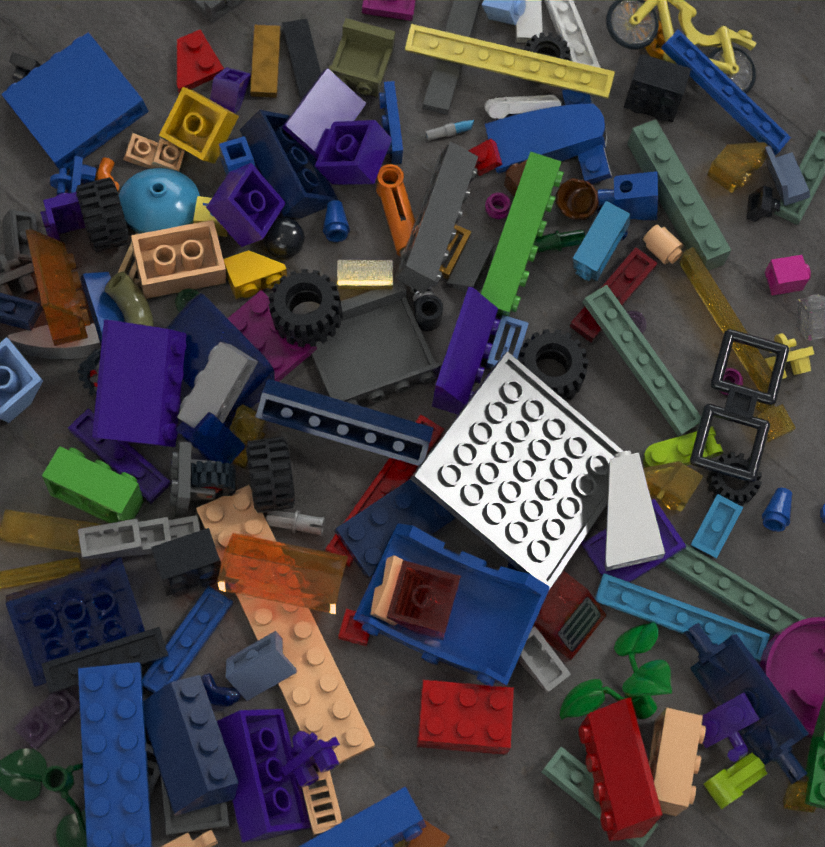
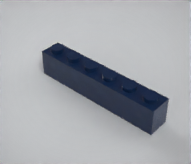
(344, 422)

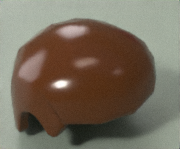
(577, 199)

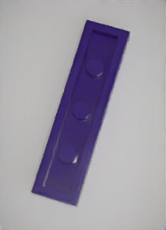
(121, 458)

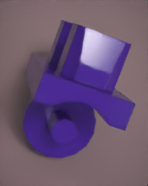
(308, 752)

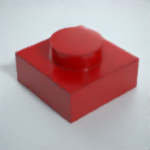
(487, 156)

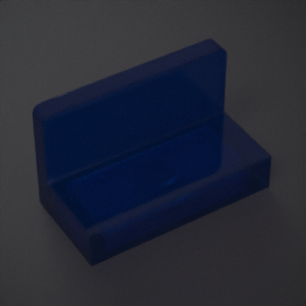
(212, 439)

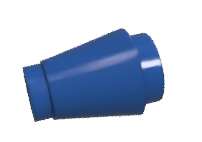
(335, 224)
(778, 511)

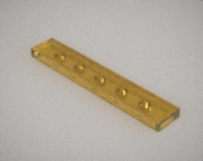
(725, 317)

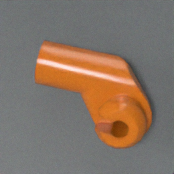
(105, 169)

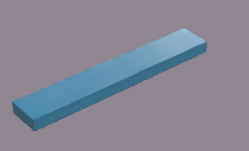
(675, 614)

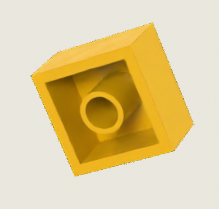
(198, 125)

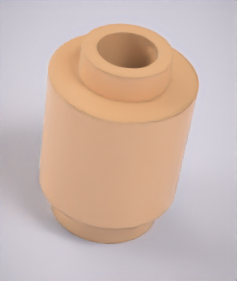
(663, 244)

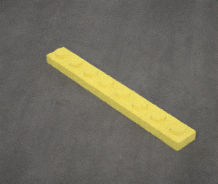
(510, 61)

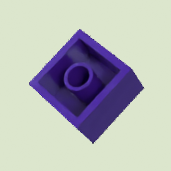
(353, 152)
(246, 205)

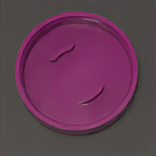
(797, 668)

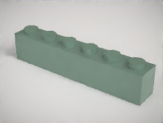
(679, 195)

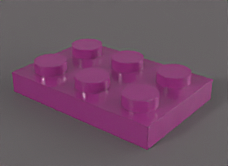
(258, 327)

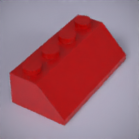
(620, 771)

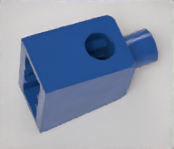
(634, 194)

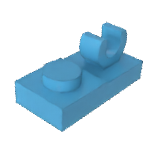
(716, 526)

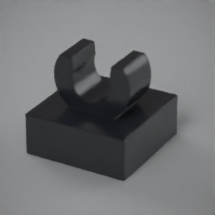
(23, 65)
(761, 204)

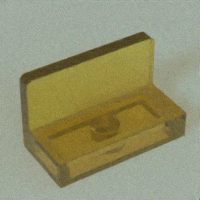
(364, 274)

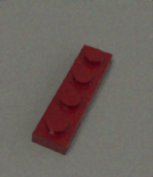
(622, 284)

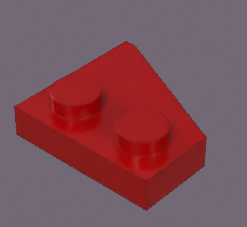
(195, 61)

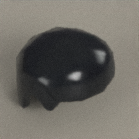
(284, 238)

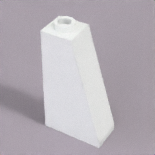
(631, 520)

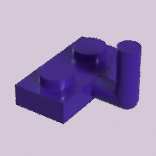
(726, 722)

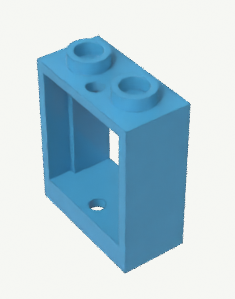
(601, 241)

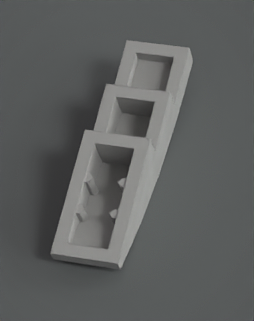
(132, 537)
(542, 662)

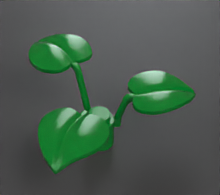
(647, 681)

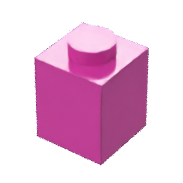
(787, 274)

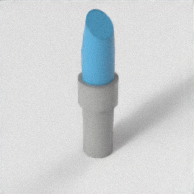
(449, 130)

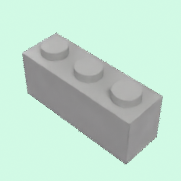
(217, 384)

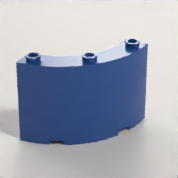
(489, 613)

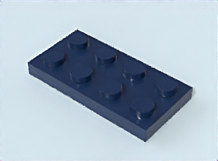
(371, 529)

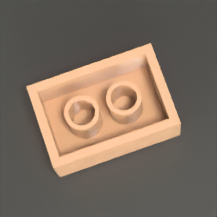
(178, 259)
(675, 758)

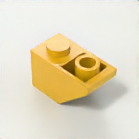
(251, 273)

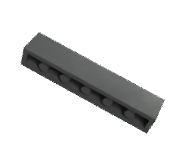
(436, 218)

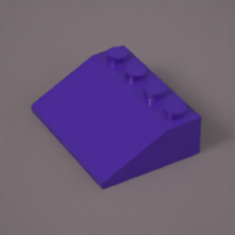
(139, 384)

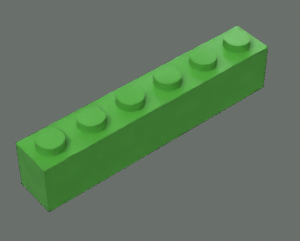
(520, 232)

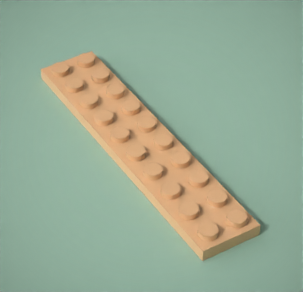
(317, 690)

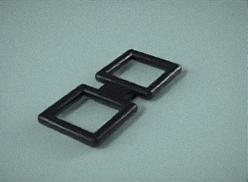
(739, 405)

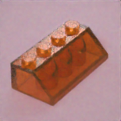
(58, 288)
(282, 573)

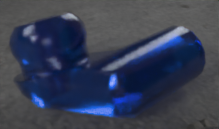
(219, 695)

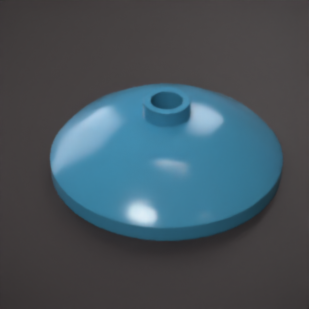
(153, 210)

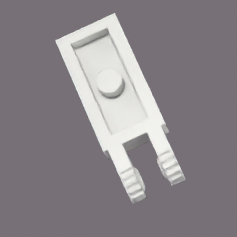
(501, 107)

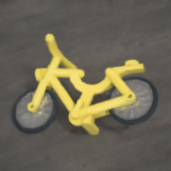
(636, 24)

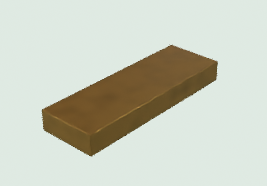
(265, 61)

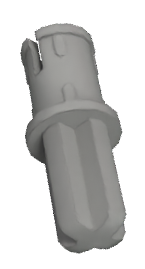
(295, 521)

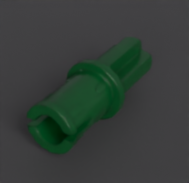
(558, 240)

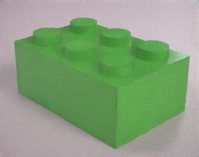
(92, 486)

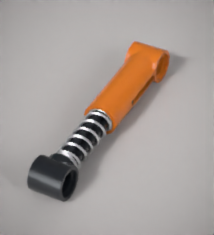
(400, 229)

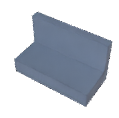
(787, 177)
(259, 666)

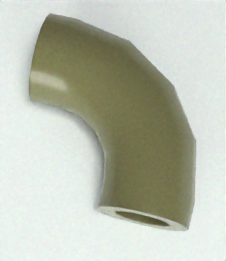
(129, 299)

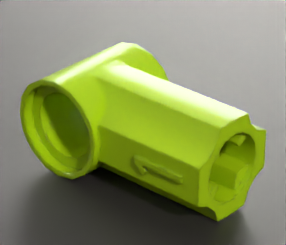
(730, 783)

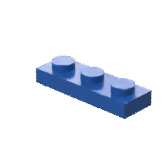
(391, 121)

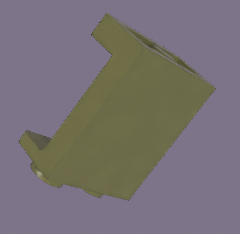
(363, 56)

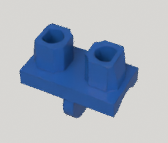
(78, 174)

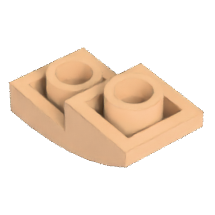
(153, 154)
(384, 592)

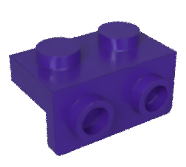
(62, 215)

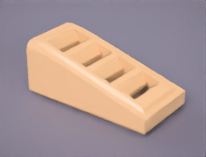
(318, 829)

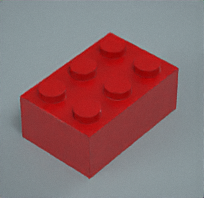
(465, 717)

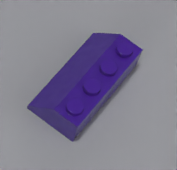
(465, 353)
(265, 799)

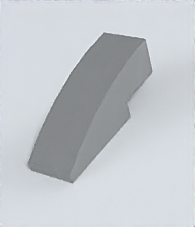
(40, 344)

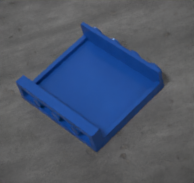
(75, 101)

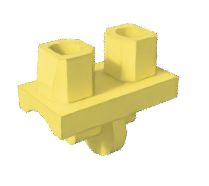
(798, 358)

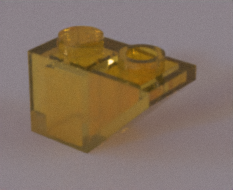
(735, 163)
(672, 483)

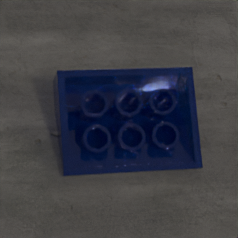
(73, 614)

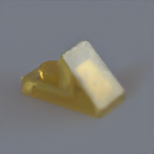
(246, 428)

